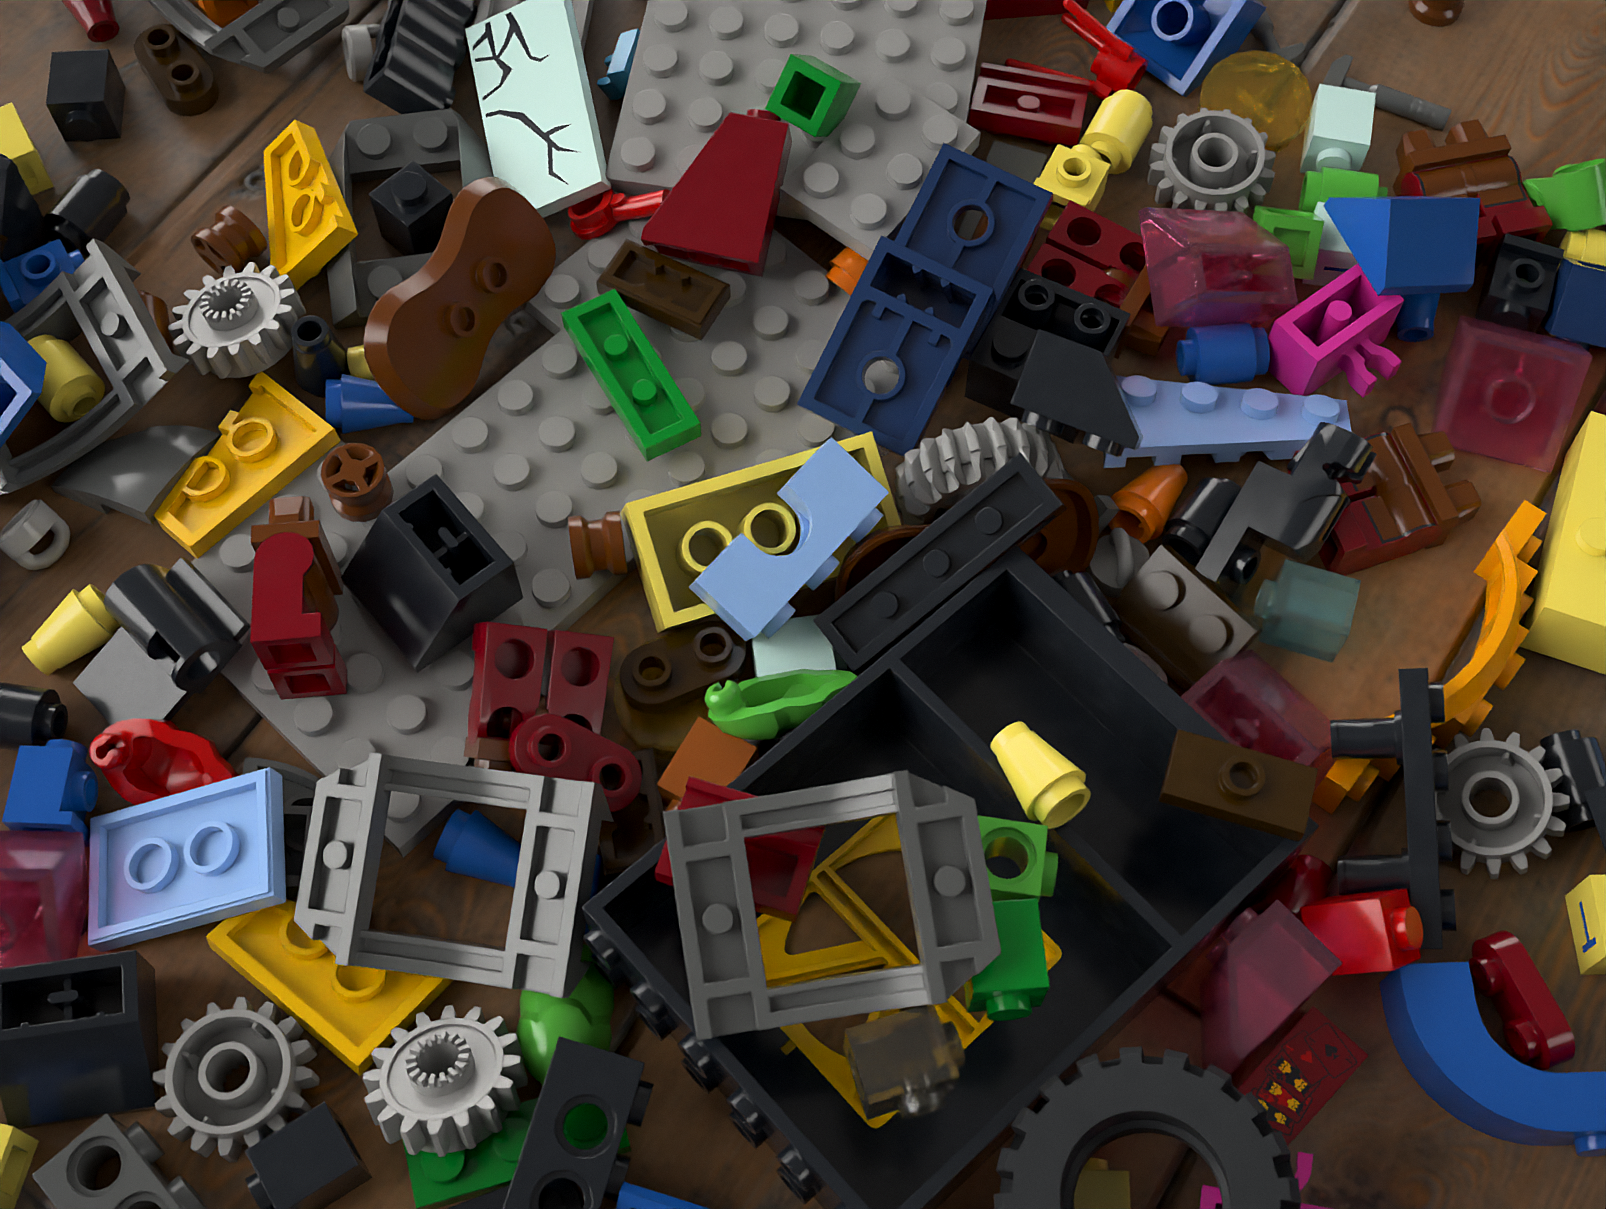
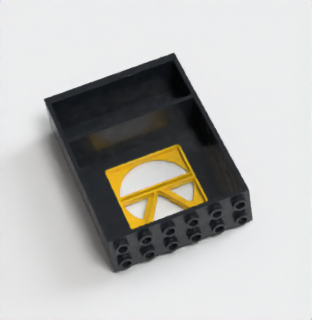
(1128, 910)

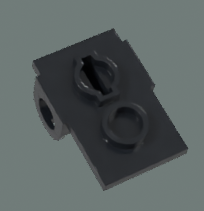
(168, 646)

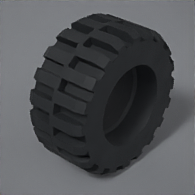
(1145, 1097)

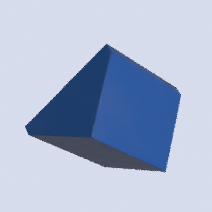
(1410, 241)

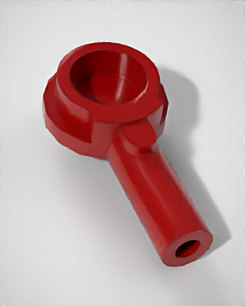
(603, 211)

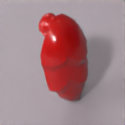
(156, 759)

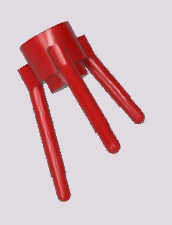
(1115, 64)

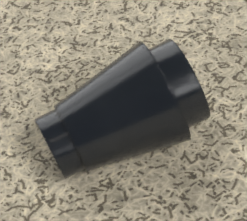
(317, 355)

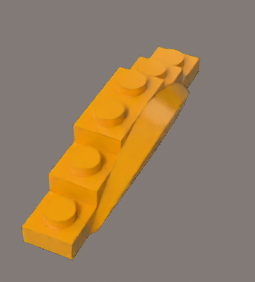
(1491, 662)

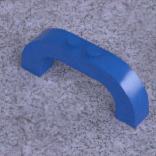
(1472, 1078)

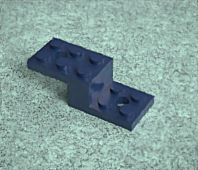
(925, 300)

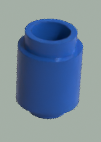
(1223, 353)

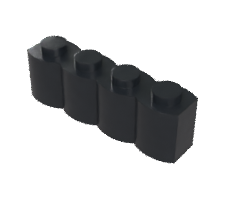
(419, 54)

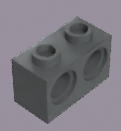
(71, 1173)

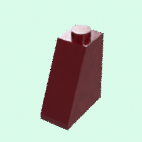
(727, 197)

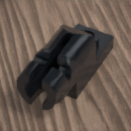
(1287, 510)

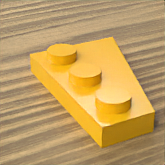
(303, 205)
(249, 464)
(337, 1004)

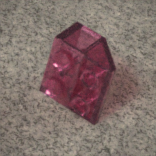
(1214, 268)
(1261, 710)

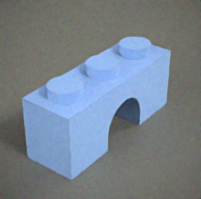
(832, 501)

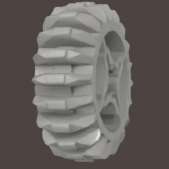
(962, 459)

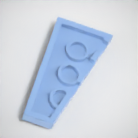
(1221, 421)

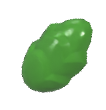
(772, 703)
(581, 1018)

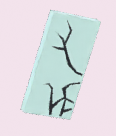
(538, 104)

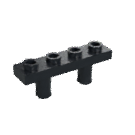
(1425, 772)

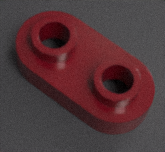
(578, 758)
(1530, 1014)

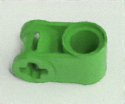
(1572, 195)

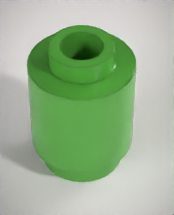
(1337, 183)

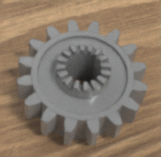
(1211, 163)
(237, 322)
(1528, 789)
(209, 1053)
(445, 1082)

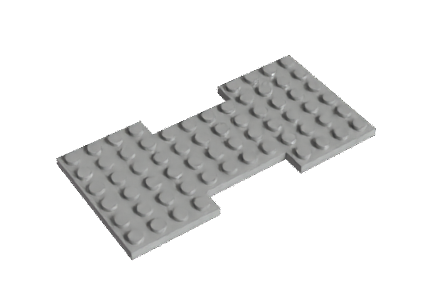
(524, 463)

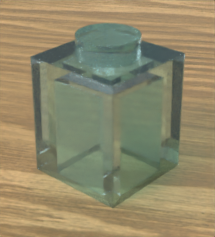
(1307, 610)

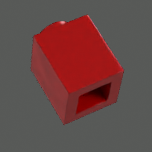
(1367, 930)

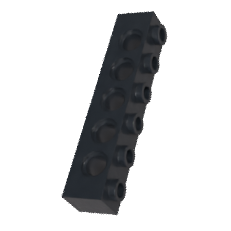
(578, 1078)

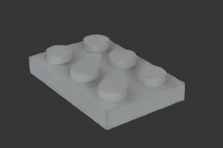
(874, 165)

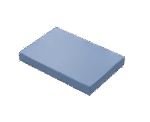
(186, 860)

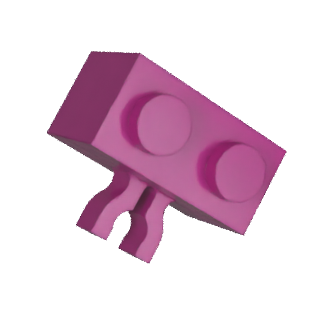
(1335, 333)

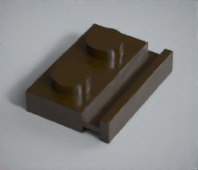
(1181, 618)

